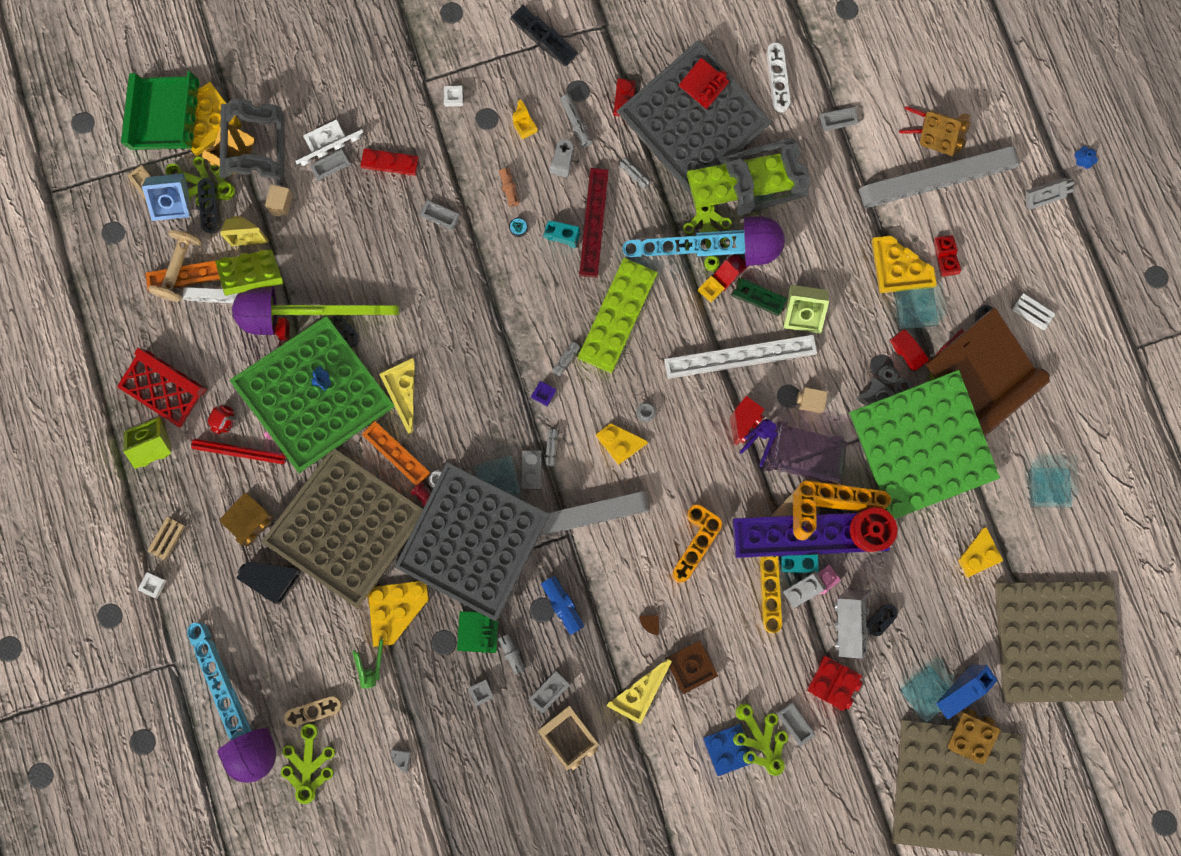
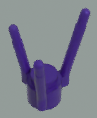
(765, 430)

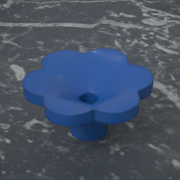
(1085, 157)
(321, 378)

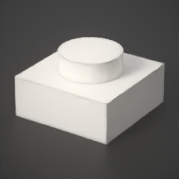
(453, 96)
(152, 585)

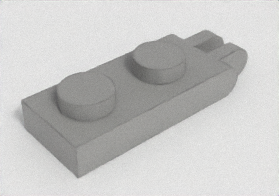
(1048, 192)

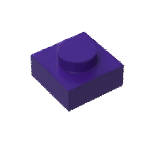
(543, 394)

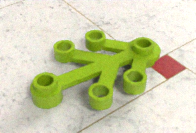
(222, 184)
(707, 227)
(762, 741)
(307, 767)

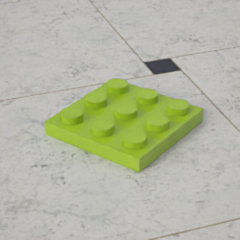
(248, 272)

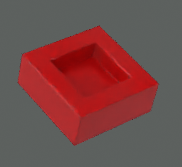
(282, 329)

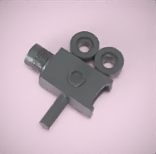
(878, 387)

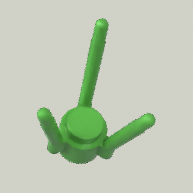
(367, 676)

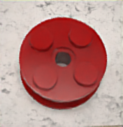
(862, 529)

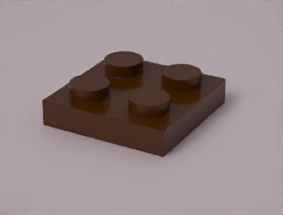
(691, 667)

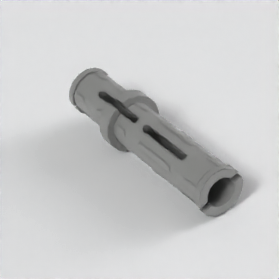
(578, 126)

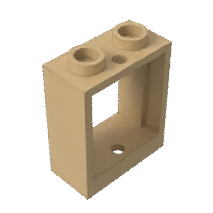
(554, 722)

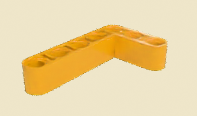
(832, 500)

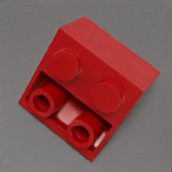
(745, 416)

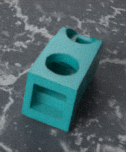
(562, 233)
(799, 563)

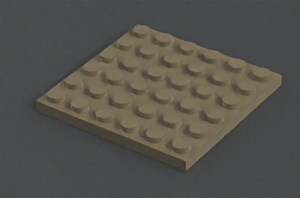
(344, 528)
(1058, 642)
(952, 799)

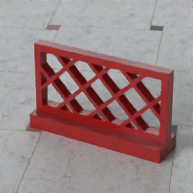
(165, 371)

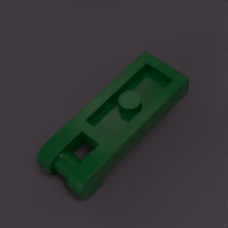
(759, 296)

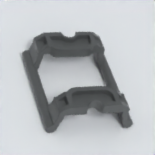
(246, 162)
(744, 188)

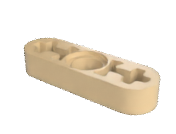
(300, 721)

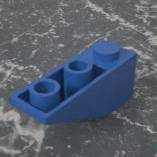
(967, 689)

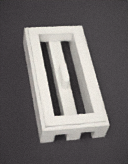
(1049, 314)

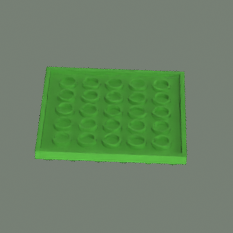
(304, 416)
(924, 444)

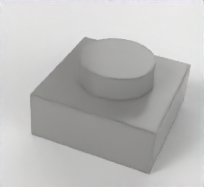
(481, 693)

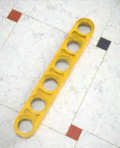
(770, 594)

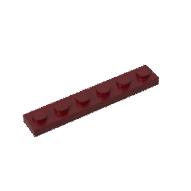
(593, 223)

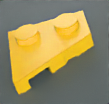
(620, 443)
(980, 554)

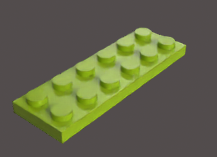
(715, 186)
(617, 315)

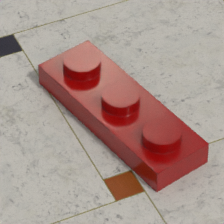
(389, 162)

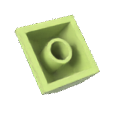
(806, 309)

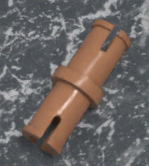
(509, 187)

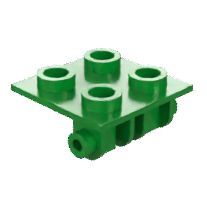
(476, 633)

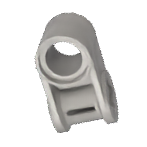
(562, 160)

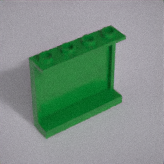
(160, 112)

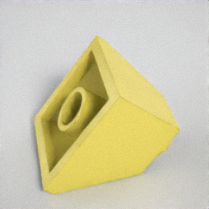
(241, 232)

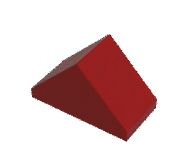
(730, 270)

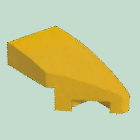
(522, 121)

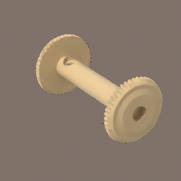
(175, 265)

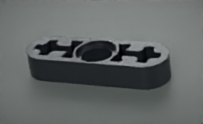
(202, 201)

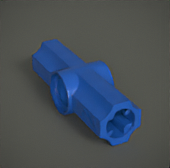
(562, 605)

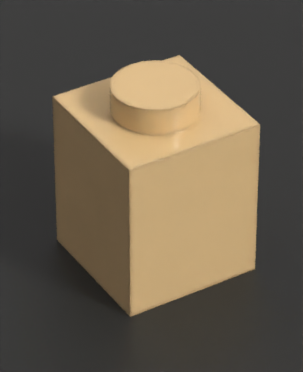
(278, 200)
(812, 400)

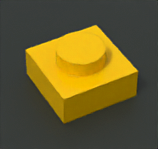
(711, 289)

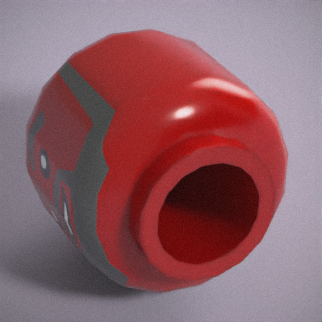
(221, 419)

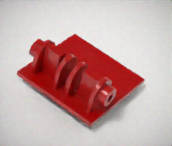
(704, 83)

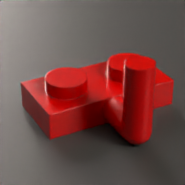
(624, 92)

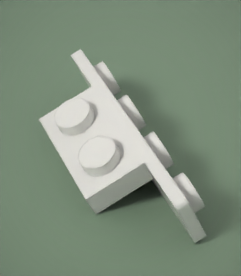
(326, 138)

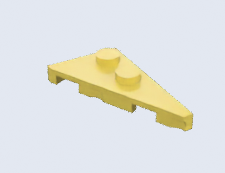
(400, 386)
(637, 699)

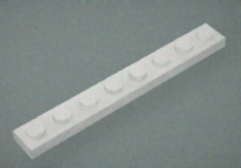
(740, 356)

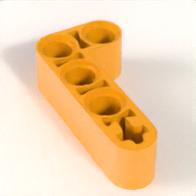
(694, 547)

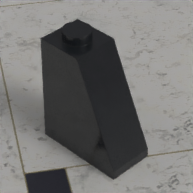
(268, 580)

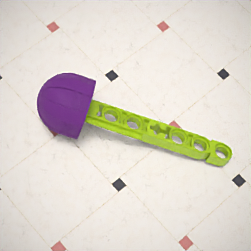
(257, 310)

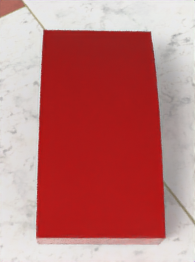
(946, 255)
(907, 346)

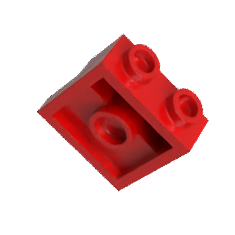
(835, 683)

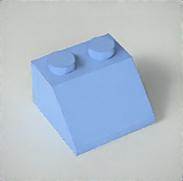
(167, 197)

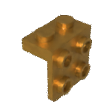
(945, 132)
(238, 143)
(246, 519)
(974, 735)

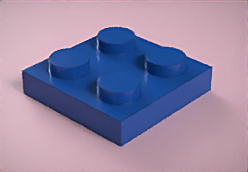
(724, 753)

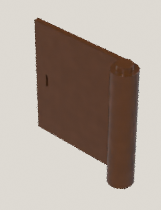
(992, 369)

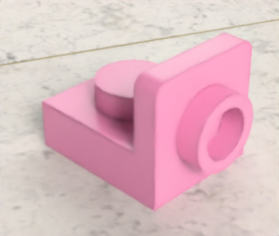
(828, 577)

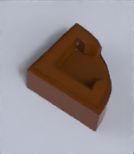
(650, 624)

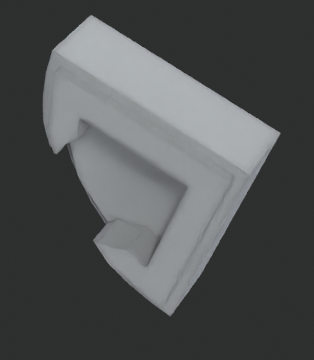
(401, 758)

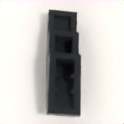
(543, 36)

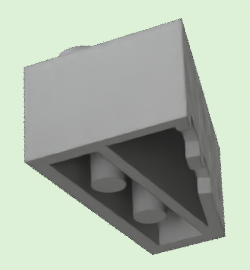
(851, 623)

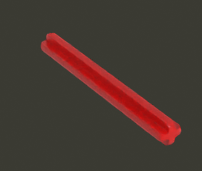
(238, 451)

